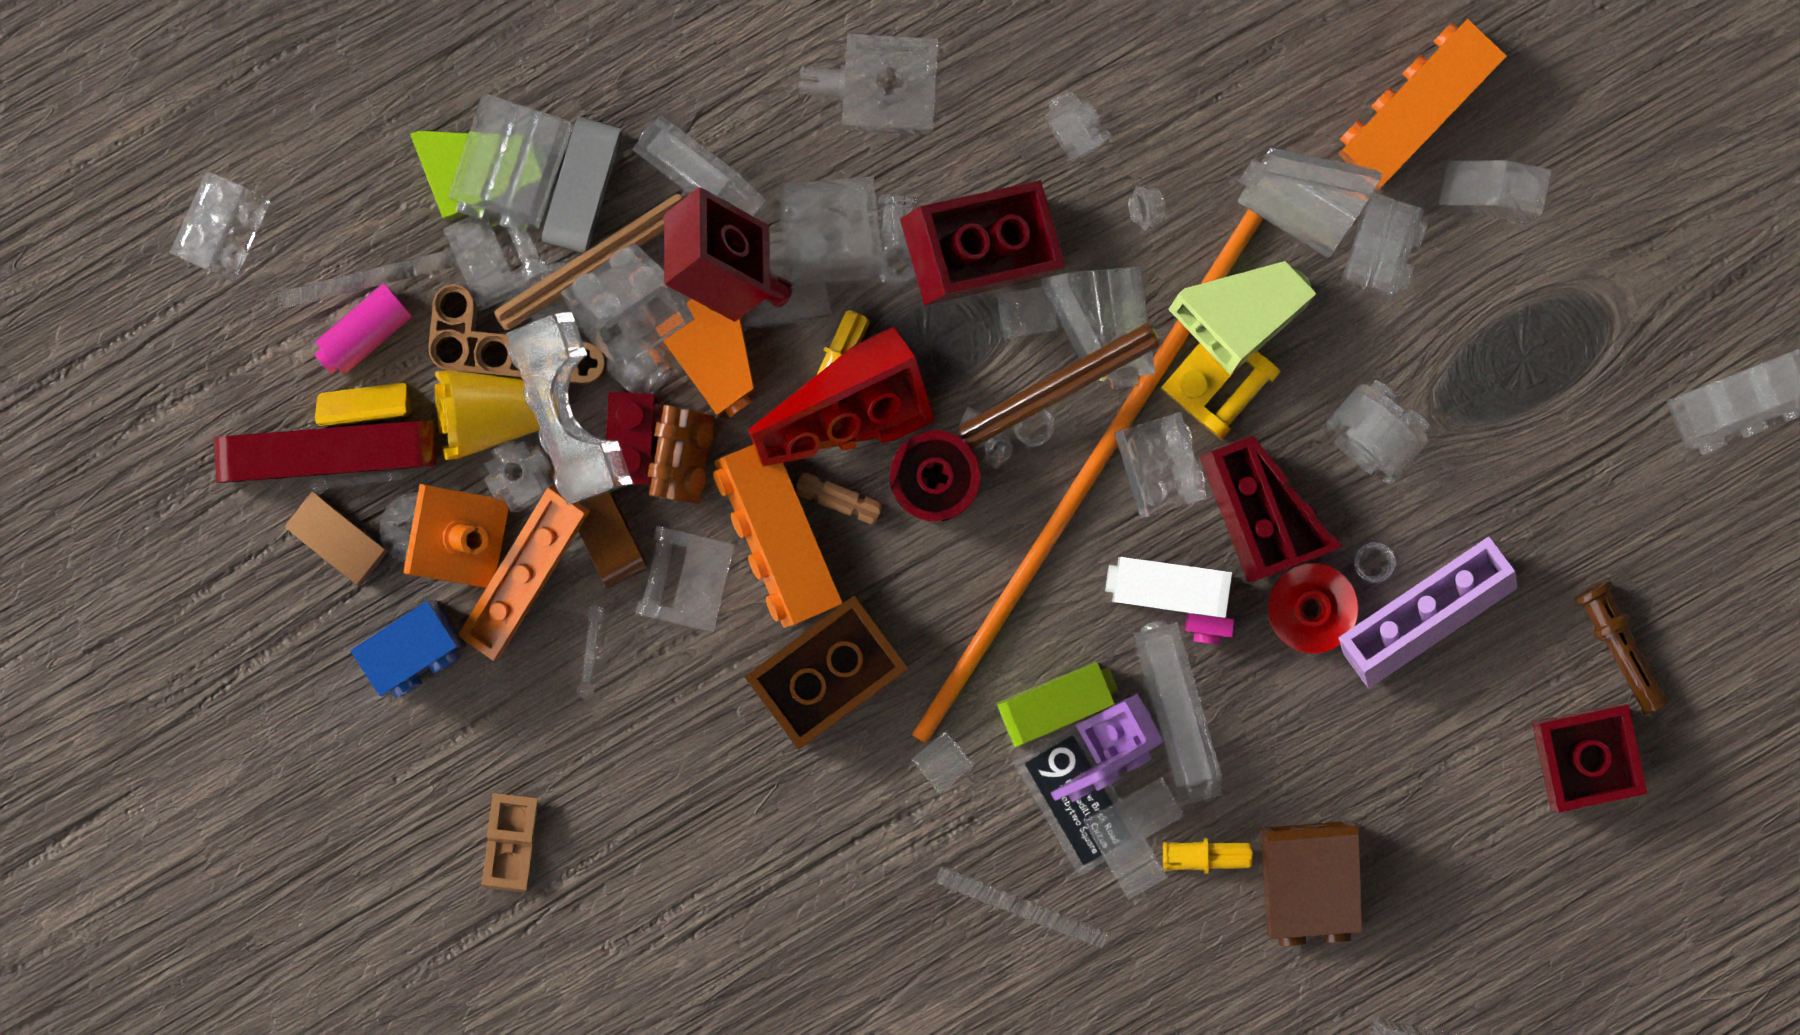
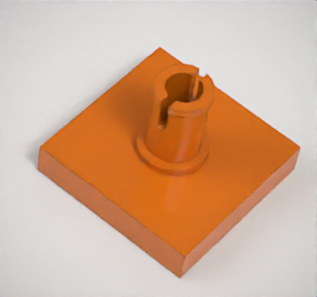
(456, 536)

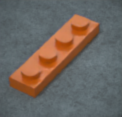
(523, 574)

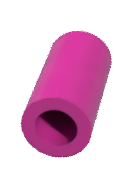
(362, 330)

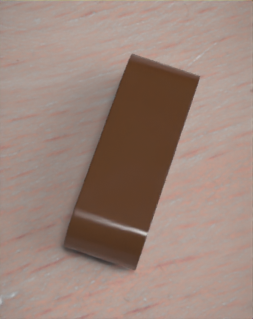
(610, 540)

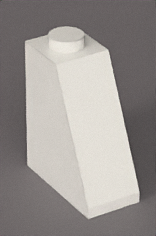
(1169, 586)

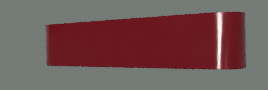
(324, 451)

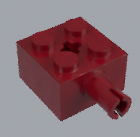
(720, 256)

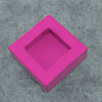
(1208, 628)

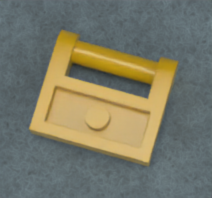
(1203, 376)

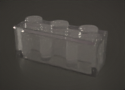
(1738, 403)

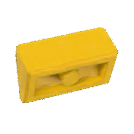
(362, 405)

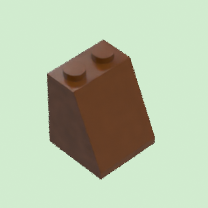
(1311, 881)

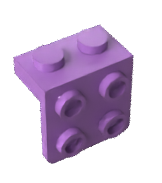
(1117, 740)

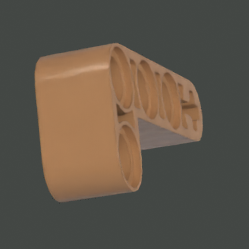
(475, 343)

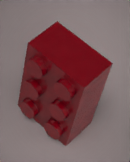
(982, 242)

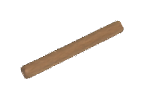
(549, 288)

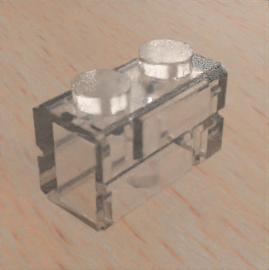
(1383, 246)

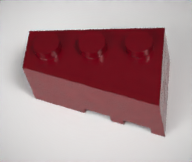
(1262, 511)

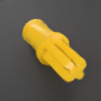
(848, 334)
(1206, 856)

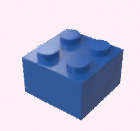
(408, 649)

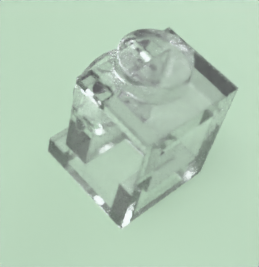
(1075, 126)

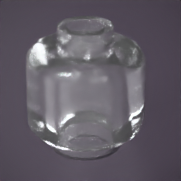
(646, 372)

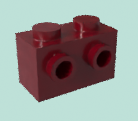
(633, 424)

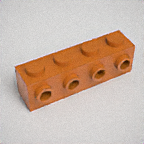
(1423, 102)
(777, 535)

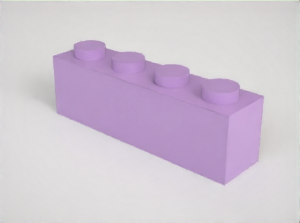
(1428, 612)

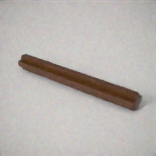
(1059, 385)

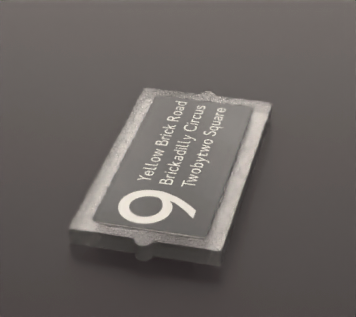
(1052, 766)

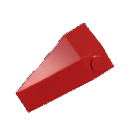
(857, 398)

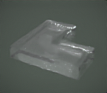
(1122, 833)

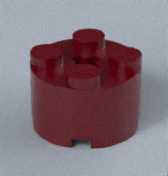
(958, 465)

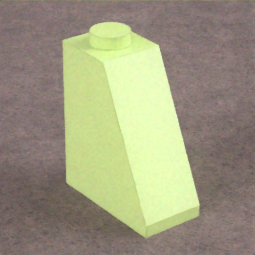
(1242, 310)

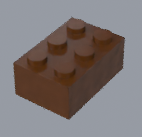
(826, 672)

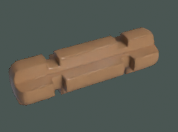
(838, 498)

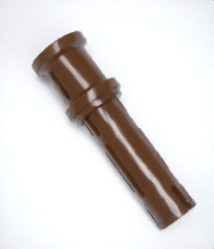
(1613, 628)

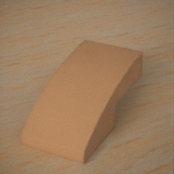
(336, 539)
(509, 842)

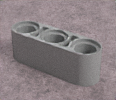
(581, 185)

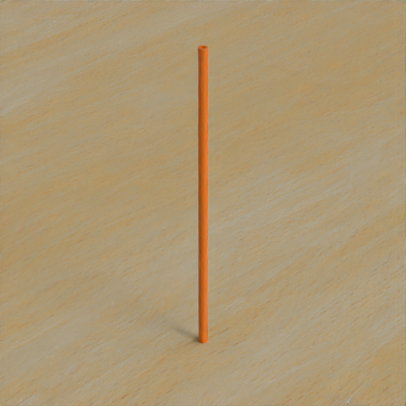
(1075, 495)

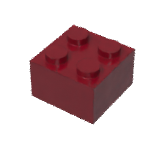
(1589, 757)

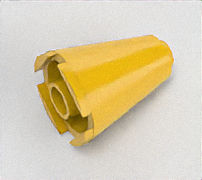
(480, 411)

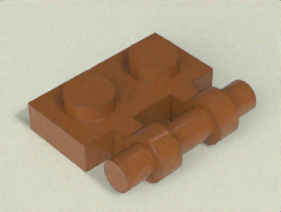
(681, 454)

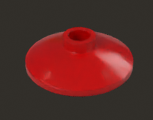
(1336, 602)

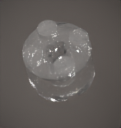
(1378, 431)

